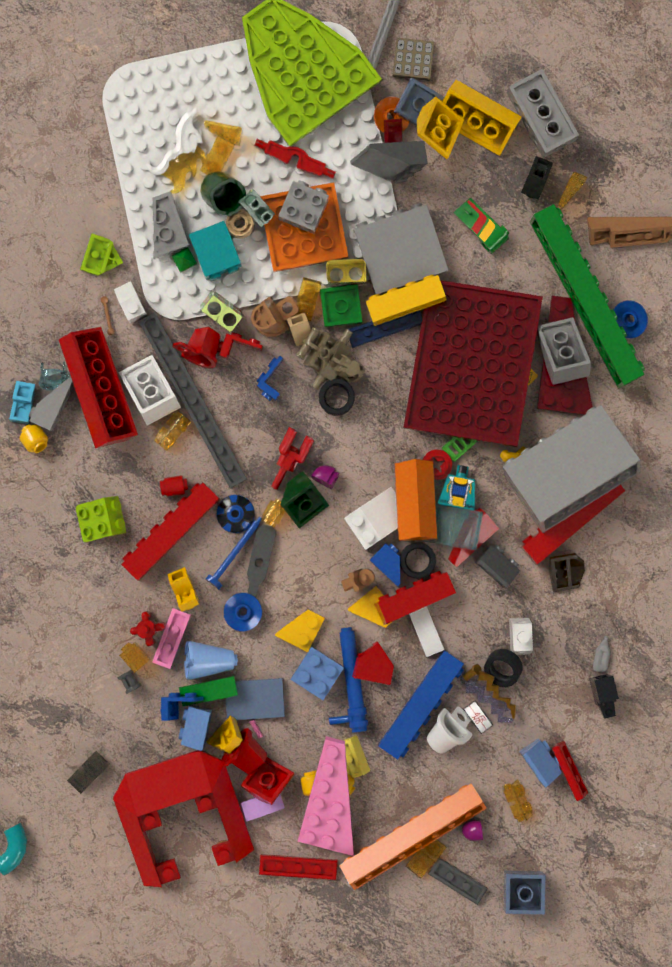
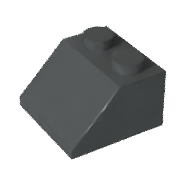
(498, 566)

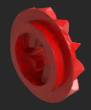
(446, 466)

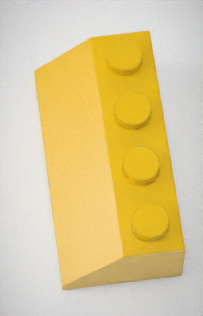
(484, 119)

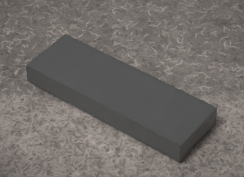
(458, 880)

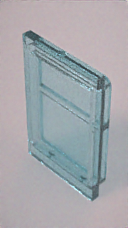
(457, 527)

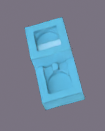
(22, 402)

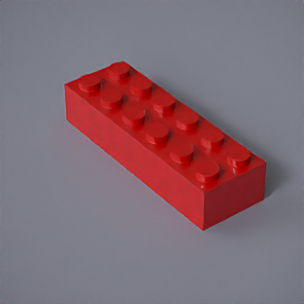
(98, 387)

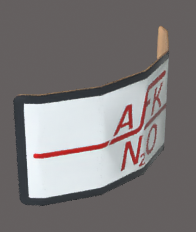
(478, 717)

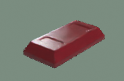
(393, 131)

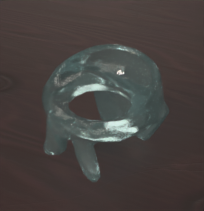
(48, 384)

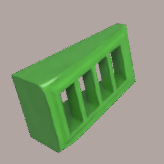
(460, 452)

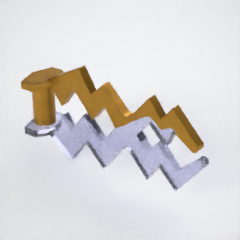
(493, 700)

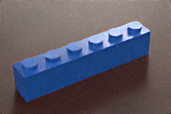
(421, 704)

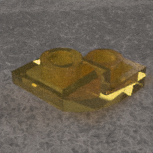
(218, 156)
(307, 297)
(425, 858)

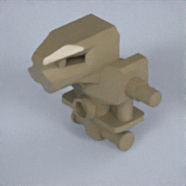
(330, 358)

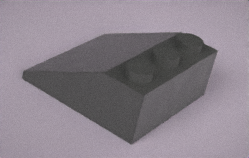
(392, 160)

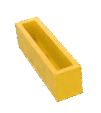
(406, 299)

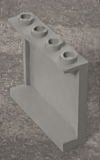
(400, 248)

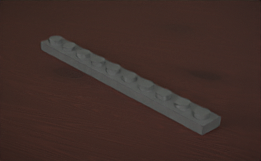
(192, 400)

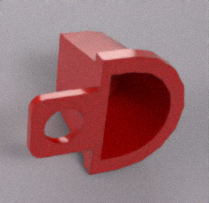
(201, 347)
(248, 754)

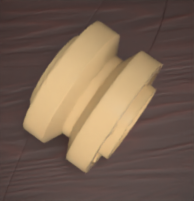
(243, 232)

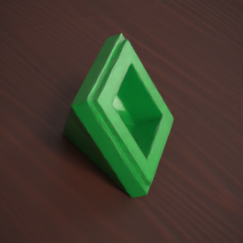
(184, 259)

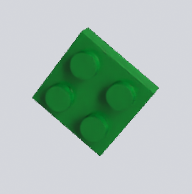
(341, 305)

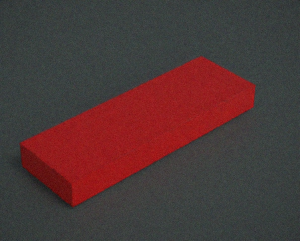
(570, 770)

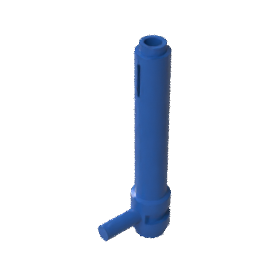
(357, 710)

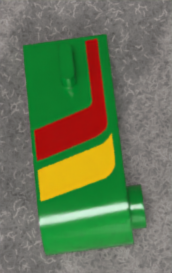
(482, 225)

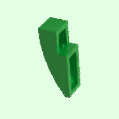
(211, 690)

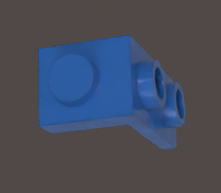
(268, 392)
(170, 706)

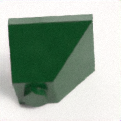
(302, 500)

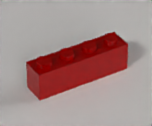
(414, 598)

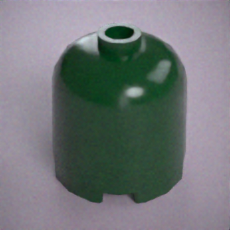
(222, 193)

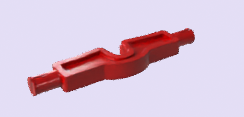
(285, 155)

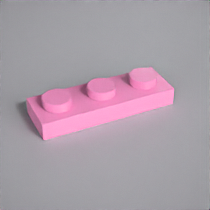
(171, 638)

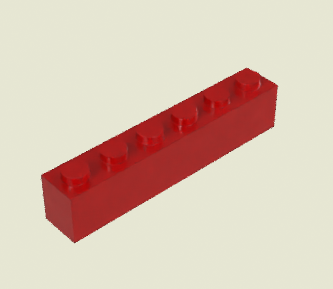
(170, 531)
(543, 544)

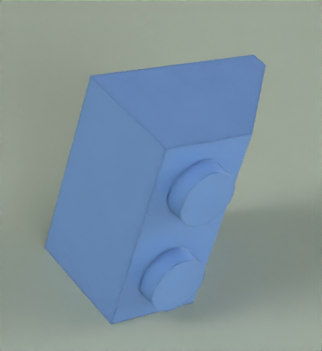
(196, 727)
(541, 762)

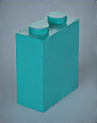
(215, 251)

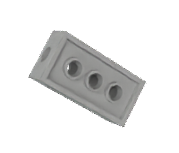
(547, 101)

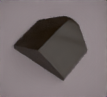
(566, 572)

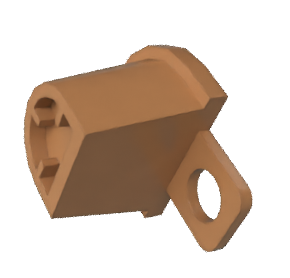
(271, 318)

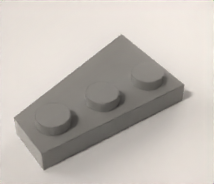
(168, 228)

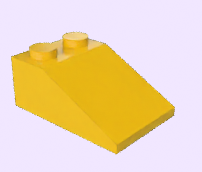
(439, 126)

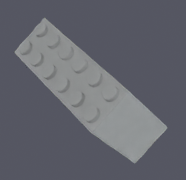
(571, 468)

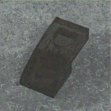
(88, 772)

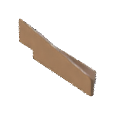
(629, 230)

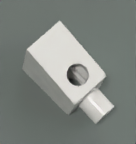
(521, 636)

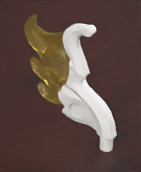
(184, 156)

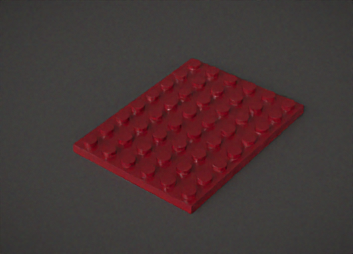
(474, 364)

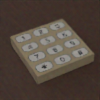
(413, 58)

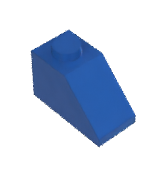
(388, 562)

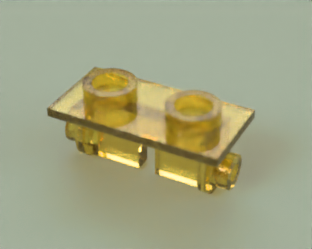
(178, 424)
(515, 792)

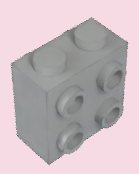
(304, 206)

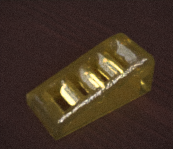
(228, 132)
(574, 184)

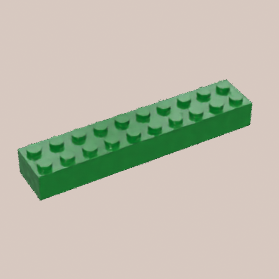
(586, 296)

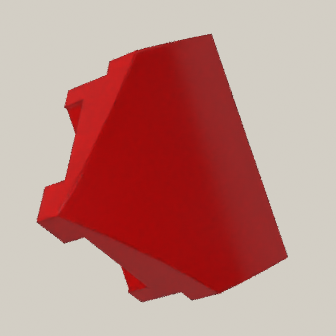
(374, 665)

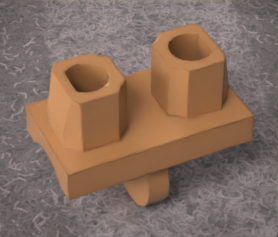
(358, 580)

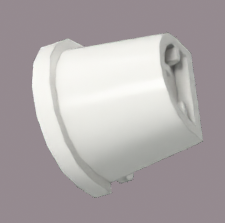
(449, 731)

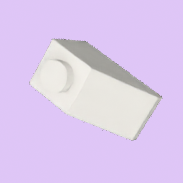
(130, 302)

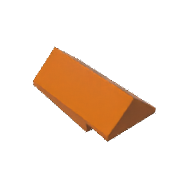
(415, 500)

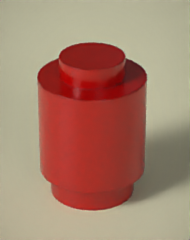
(173, 486)

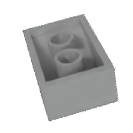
(563, 351)

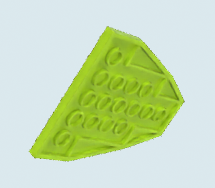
(302, 68)

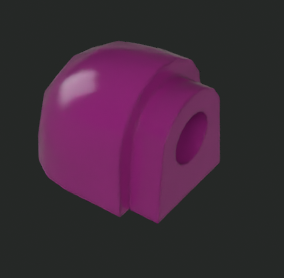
(325, 476)
(472, 830)

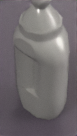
(602, 656)

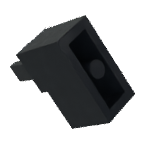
(604, 694)

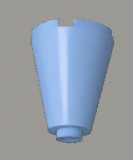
(207, 660)

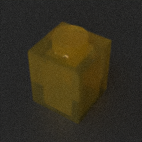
(134, 656)

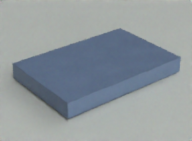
(257, 699)

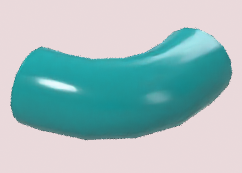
(15, 849)

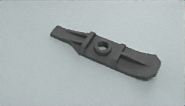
(261, 550)

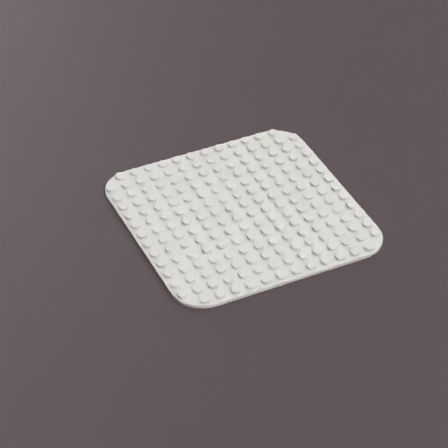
(142, 117)

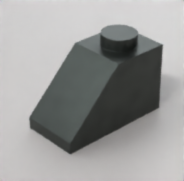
(537, 178)

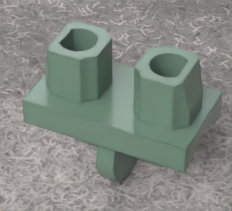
(256, 208)

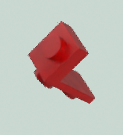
(225, 347)

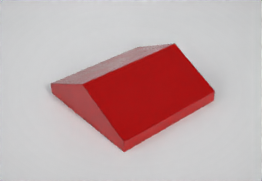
(267, 781)

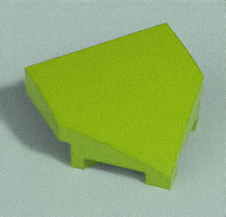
(100, 256)

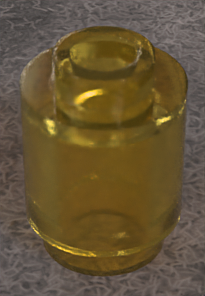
(273, 513)

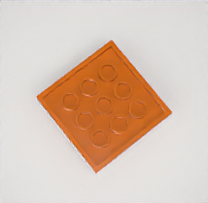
(297, 248)

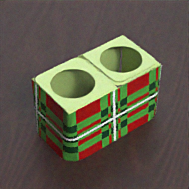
(215, 297)

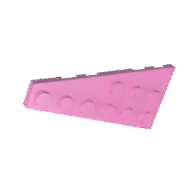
(328, 808)

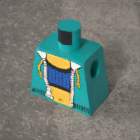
(458, 490)

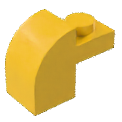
(183, 589)

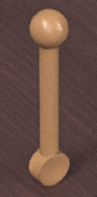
(104, 300)

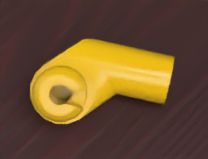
(505, 455)

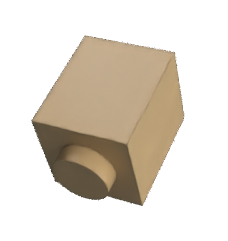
(299, 328)

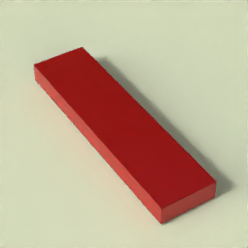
(298, 867)

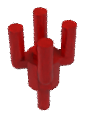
(290, 455)
(147, 628)

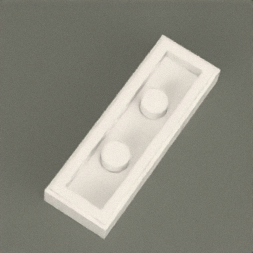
(426, 631)

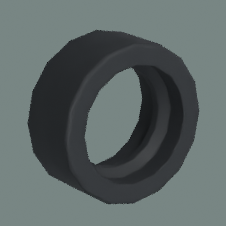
(336, 411)
(432, 560)
(511, 659)

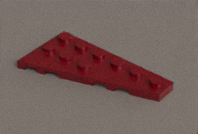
(567, 396)

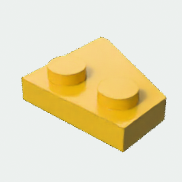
(302, 630)
(227, 736)

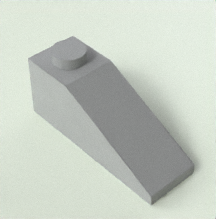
(50, 408)

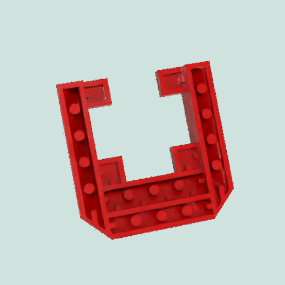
(169, 783)

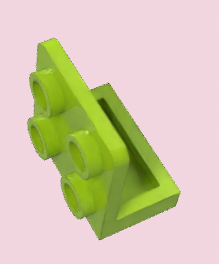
(100, 518)

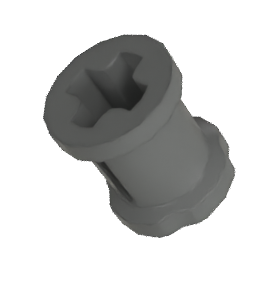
(129, 681)

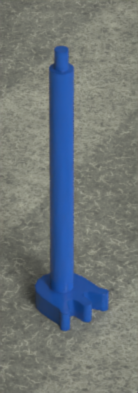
(214, 579)

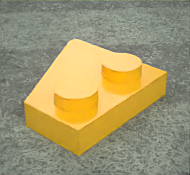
(365, 607)

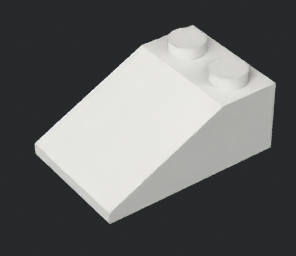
(149, 390)
(374, 519)

